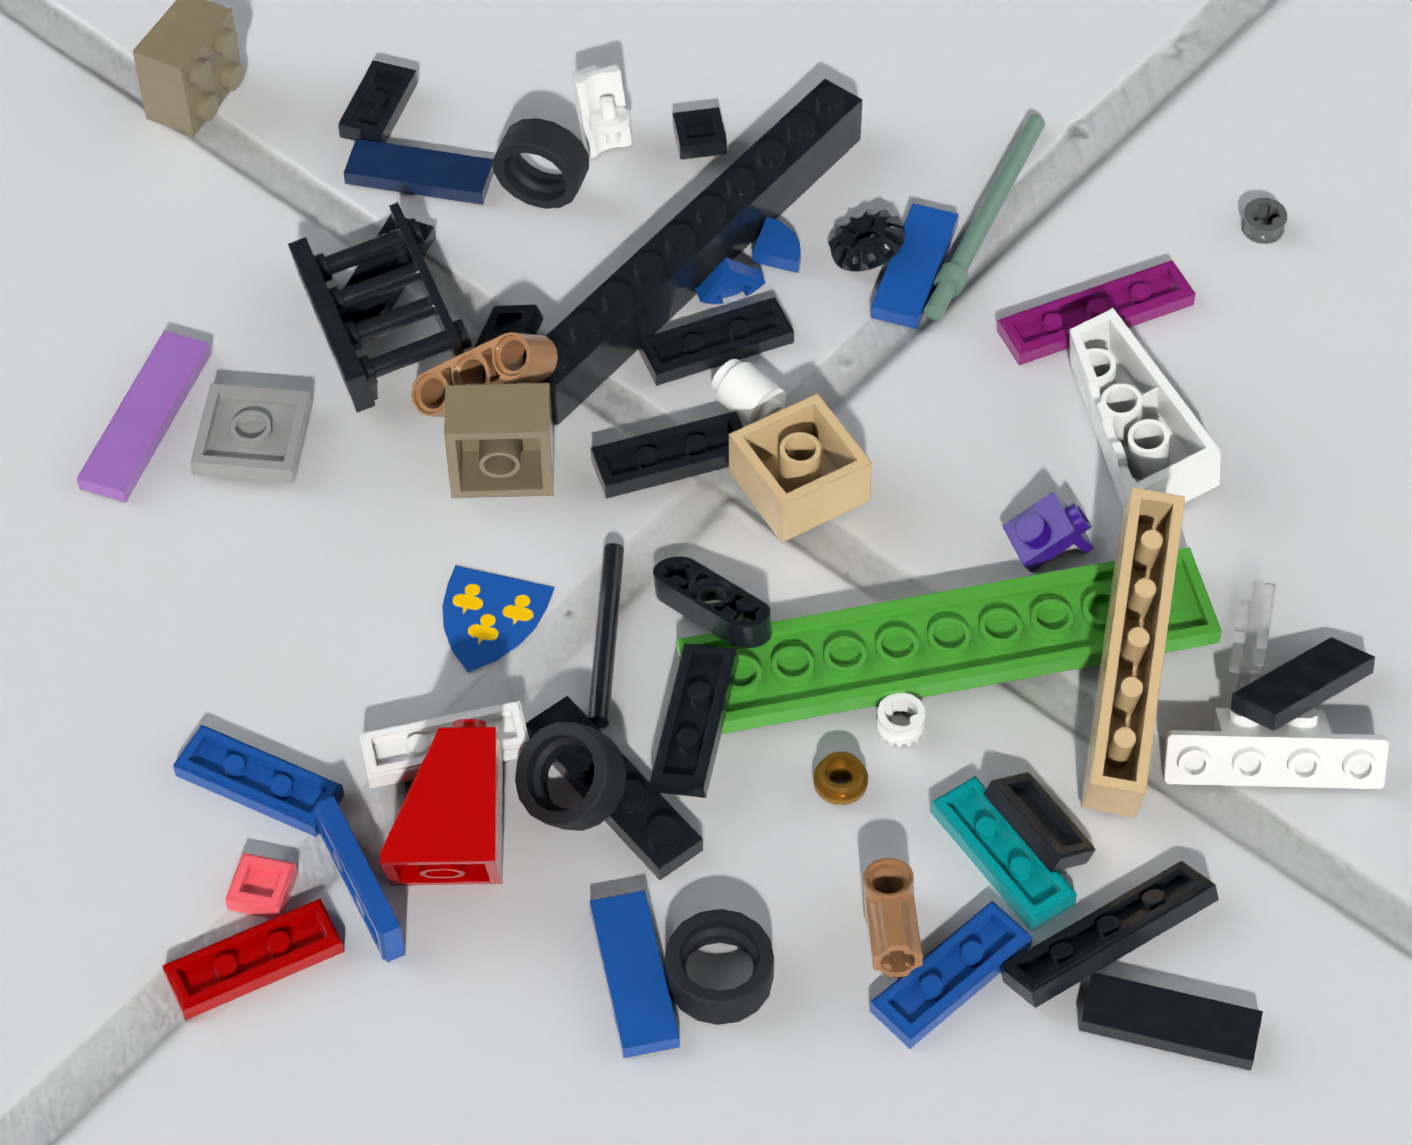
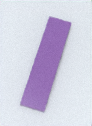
(144, 416)

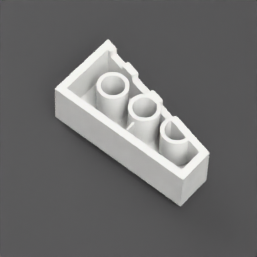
(1138, 415)

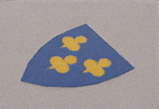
(490, 614)

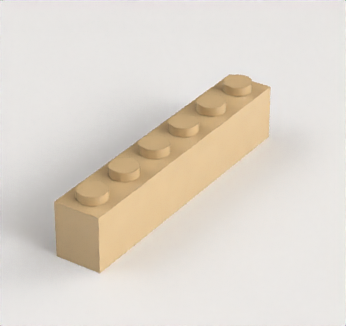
(1133, 653)

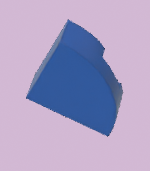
(777, 247)
(729, 280)

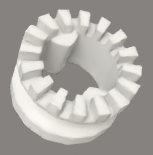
(900, 734)

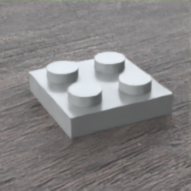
(251, 433)

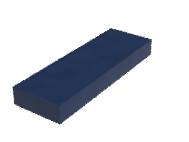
(419, 171)

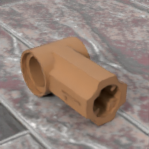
(892, 917)

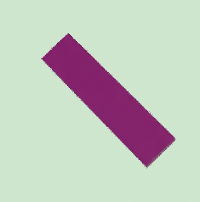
(1134, 298)

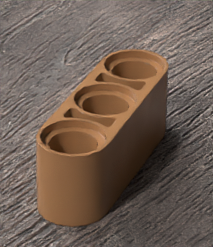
(501, 360)

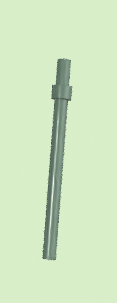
(954, 274)

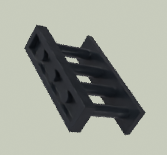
(347, 337)

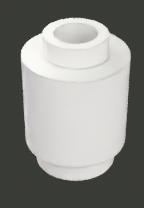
(747, 390)

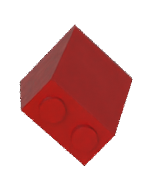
(452, 813)

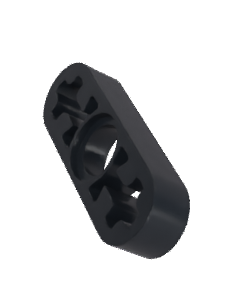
(737, 619)

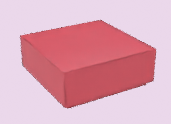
(261, 886)

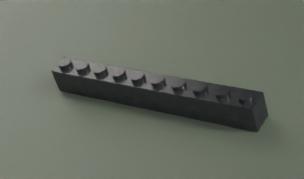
(688, 248)

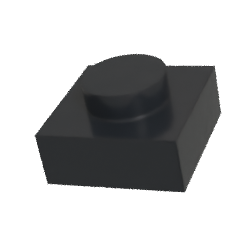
(699, 133)

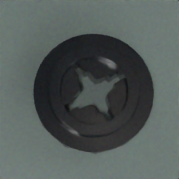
(869, 252)

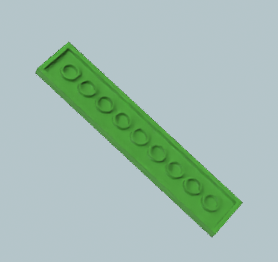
(943, 643)

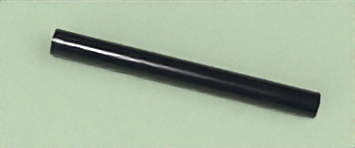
(606, 635)

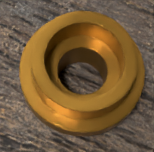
(843, 766)

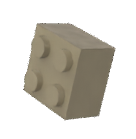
(188, 64)
(499, 440)

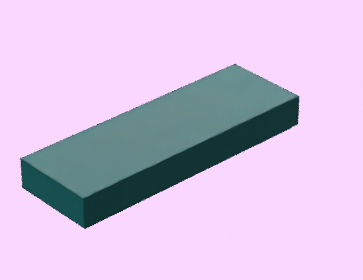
(1002, 855)

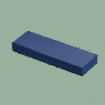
(913, 269)
(255, 779)
(359, 880)
(634, 974)
(950, 974)

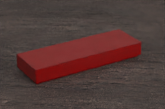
(252, 959)

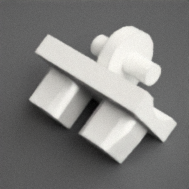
(601, 109)

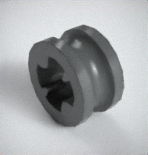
(1267, 209)

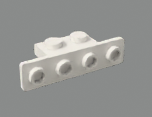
(1292, 756)

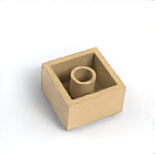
(799, 467)

